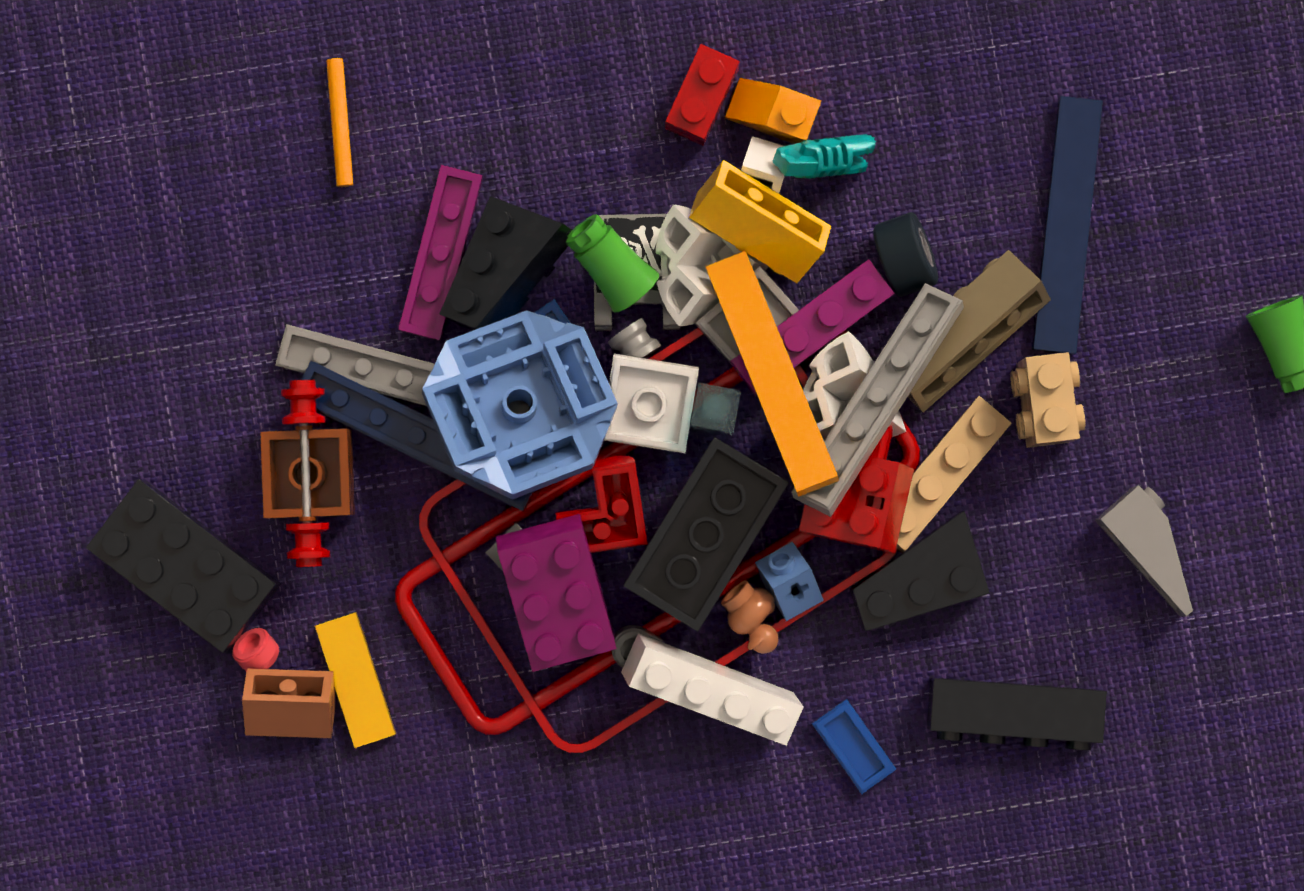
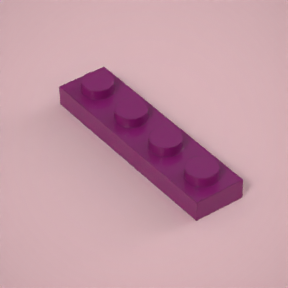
(440, 251)
(828, 315)

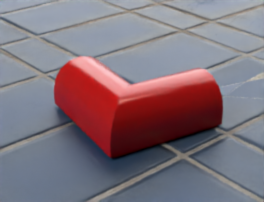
(619, 513)

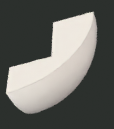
(684, 253)
(834, 380)

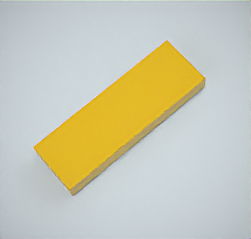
(355, 680)

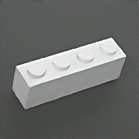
(712, 689)

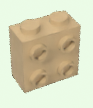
(1047, 400)

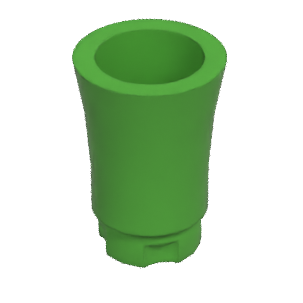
(611, 263)
(1282, 338)

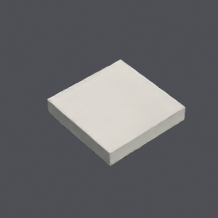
(652, 402)

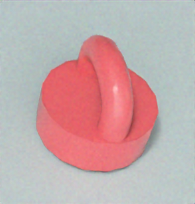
(255, 650)

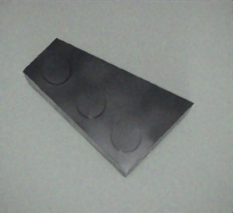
(924, 578)

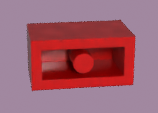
(702, 94)

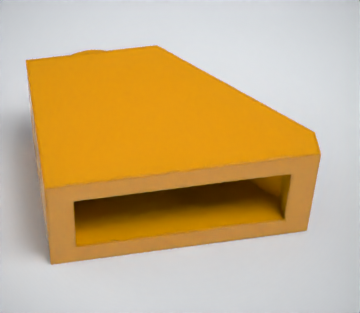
(773, 110)

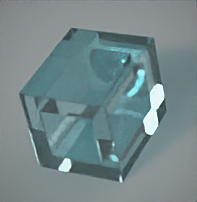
(715, 409)

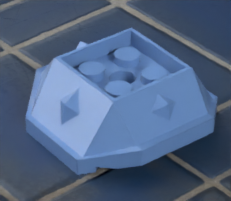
(530, 362)

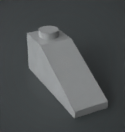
(1147, 540)

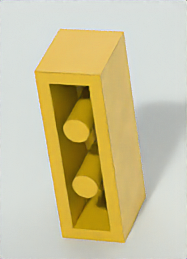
(760, 222)

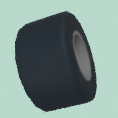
(905, 254)

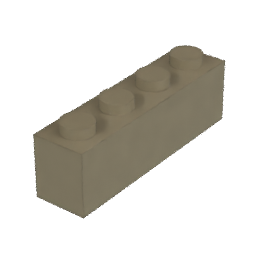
(992, 311)

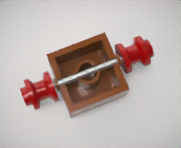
(307, 473)

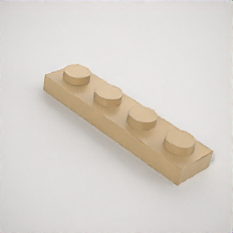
(949, 466)

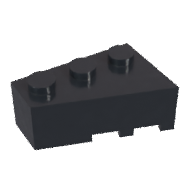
(503, 264)

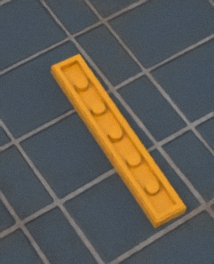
(772, 374)

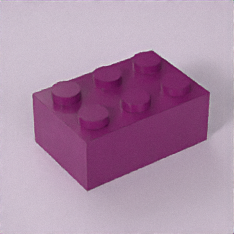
(555, 592)

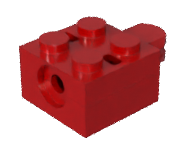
(871, 507)

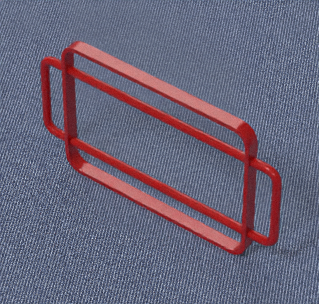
(535, 703)

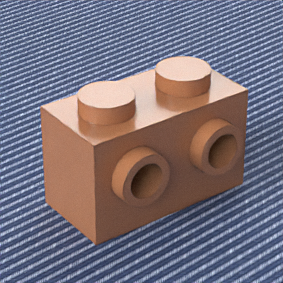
(289, 703)

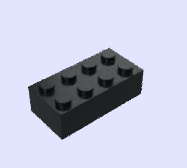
(706, 534)
(183, 565)

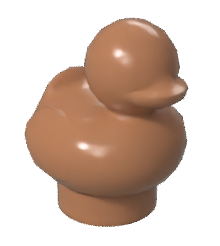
(746, 611)

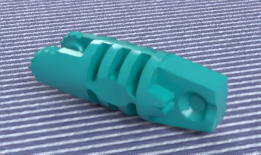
(825, 156)

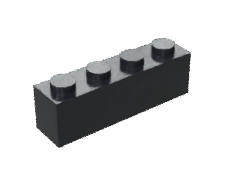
(1016, 711)

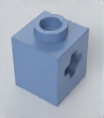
(784, 571)

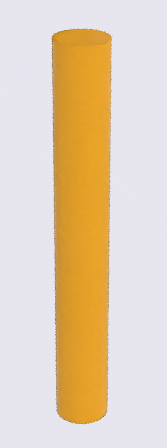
(339, 122)

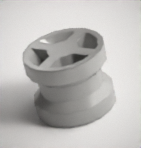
(635, 341)

